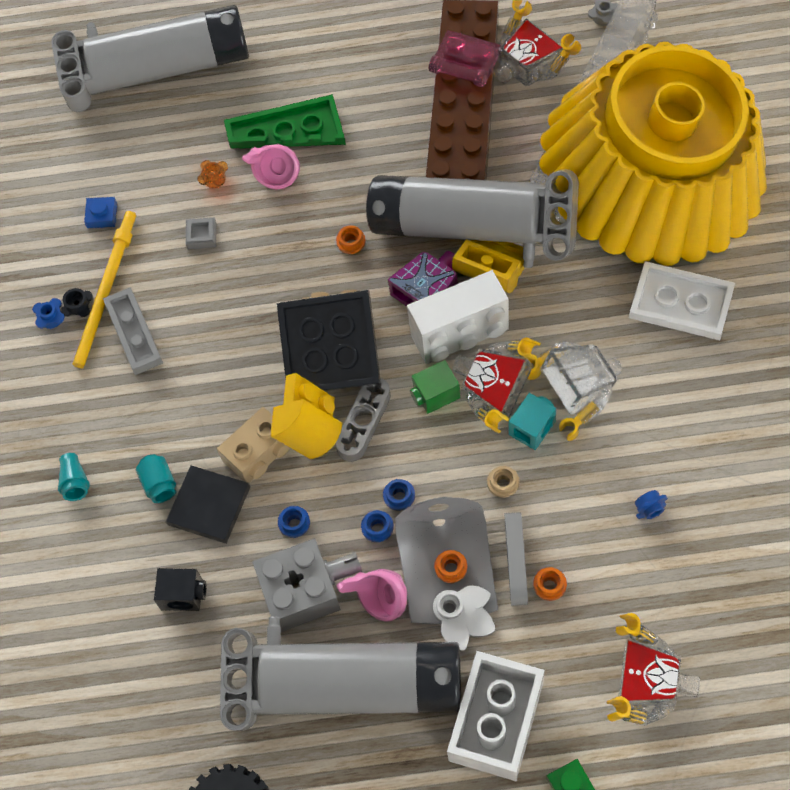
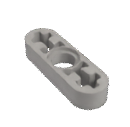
(366, 432)
(516, 559)

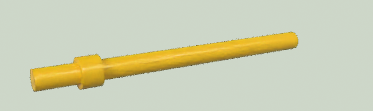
(121, 241)

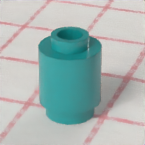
(156, 478)

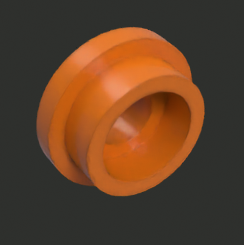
(350, 233)
(447, 557)
(550, 574)

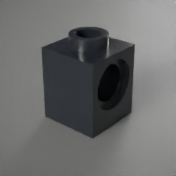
(179, 589)

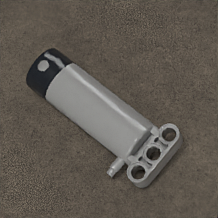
(145, 53)
(476, 210)
(337, 677)

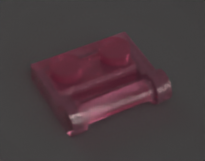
(466, 52)

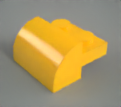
(483, 256)
(305, 418)

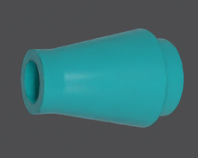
(72, 480)

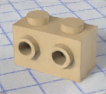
(252, 447)

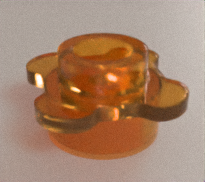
(215, 179)

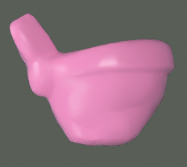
(273, 165)
(379, 592)

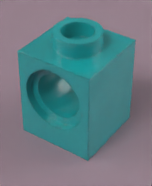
(532, 420)

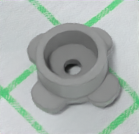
(602, 12)

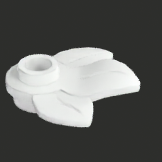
(469, 616)

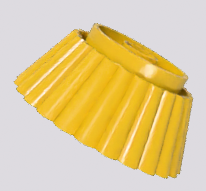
(660, 154)

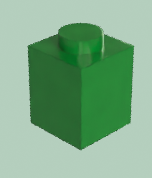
(435, 387)

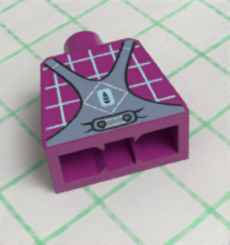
(422, 277)

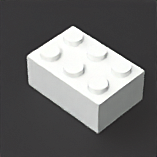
(459, 317)
(496, 715)

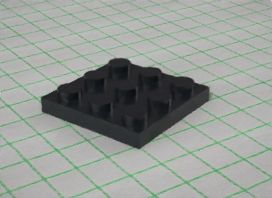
(330, 340)

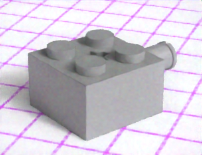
(315, 576)

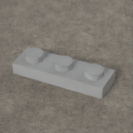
(132, 331)

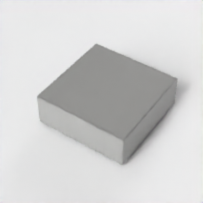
(201, 233)

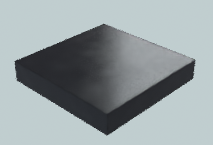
(208, 504)

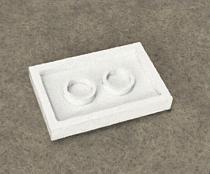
(682, 300)

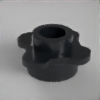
(74, 296)

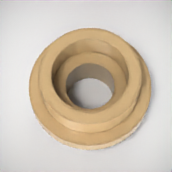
(505, 473)

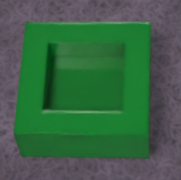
(570, 778)

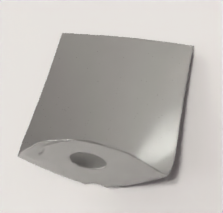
(422, 543)

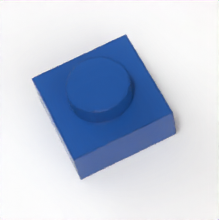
(100, 212)

